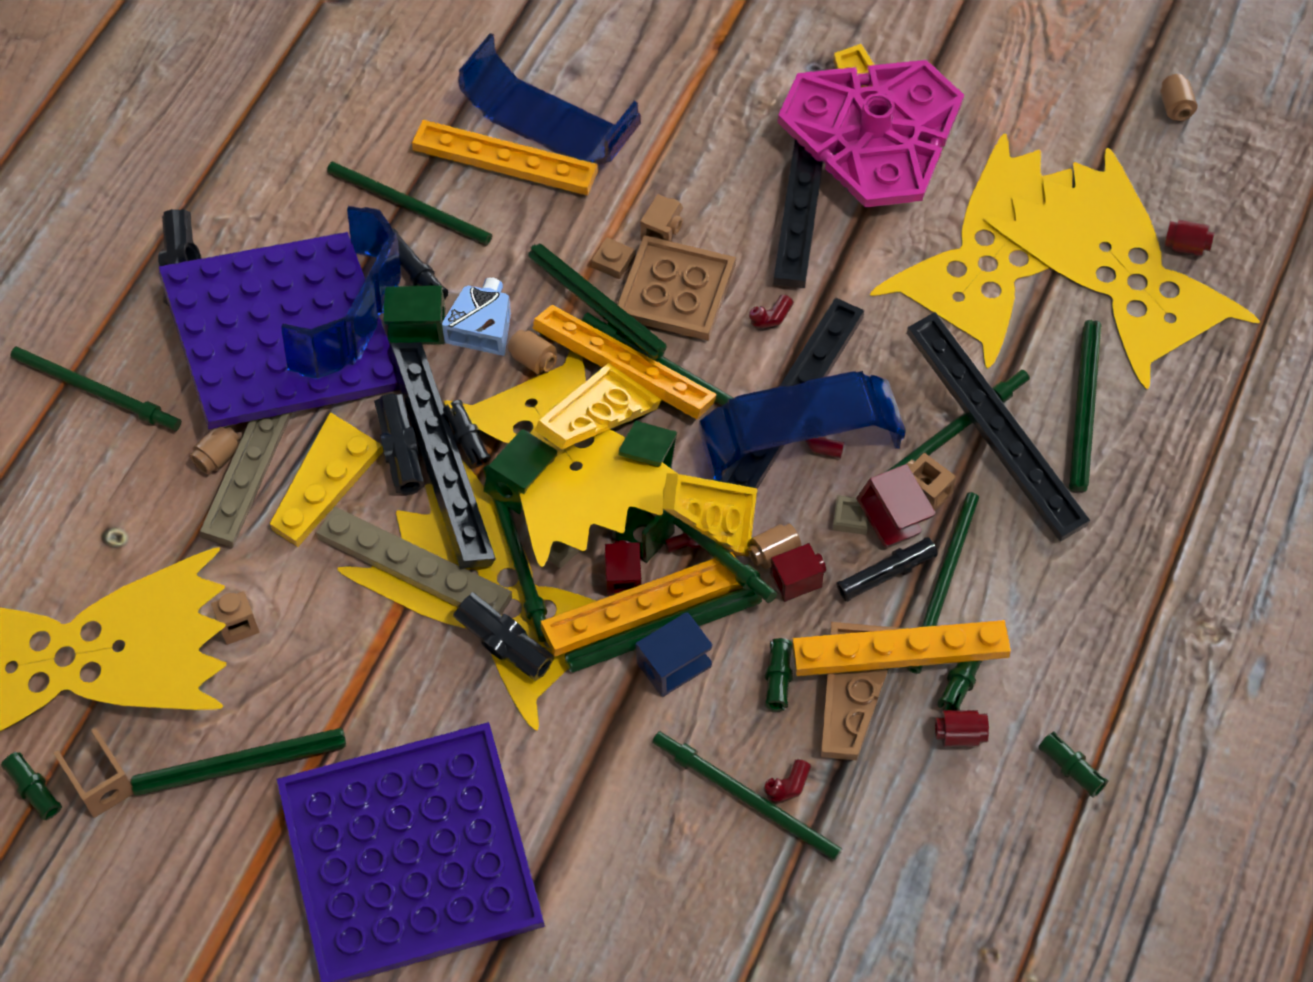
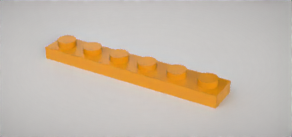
(505, 157)
(604, 349)
(638, 606)
(901, 648)

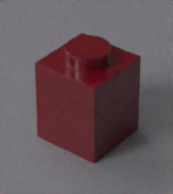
(622, 566)
(797, 571)

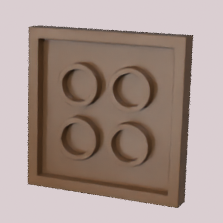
(677, 287)

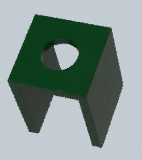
(414, 314)
(649, 444)
(517, 469)
(654, 534)

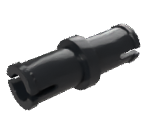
(466, 434)

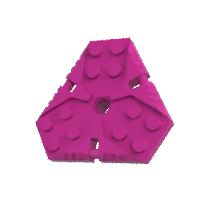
(882, 133)

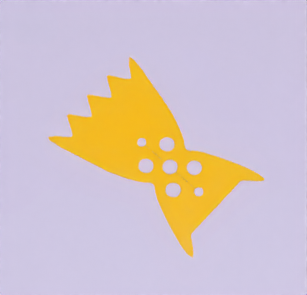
(993, 196)
(1107, 209)
(566, 501)
(431, 534)
(160, 654)

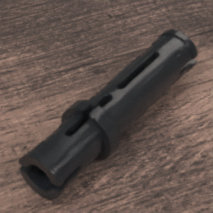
(419, 273)
(899, 562)

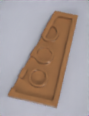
(850, 702)

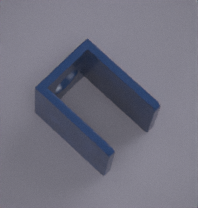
(674, 654)

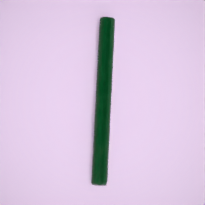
(597, 301)
(1085, 406)
(626, 641)
(238, 761)

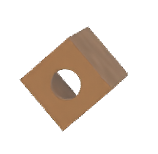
(93, 797)

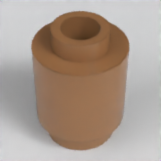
(1178, 97)
(532, 351)
(215, 449)
(772, 543)

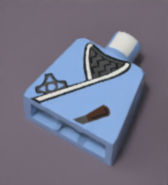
(479, 318)

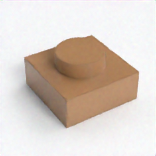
(613, 258)

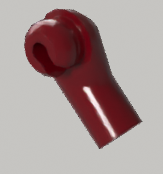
(764, 318)
(826, 446)
(790, 787)

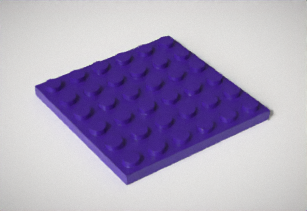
(232, 320)
(408, 854)

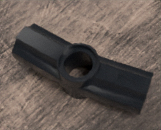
(177, 240)
(399, 444)
(503, 637)

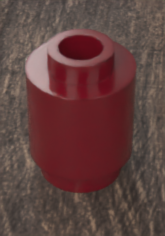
(1189, 237)
(962, 728)

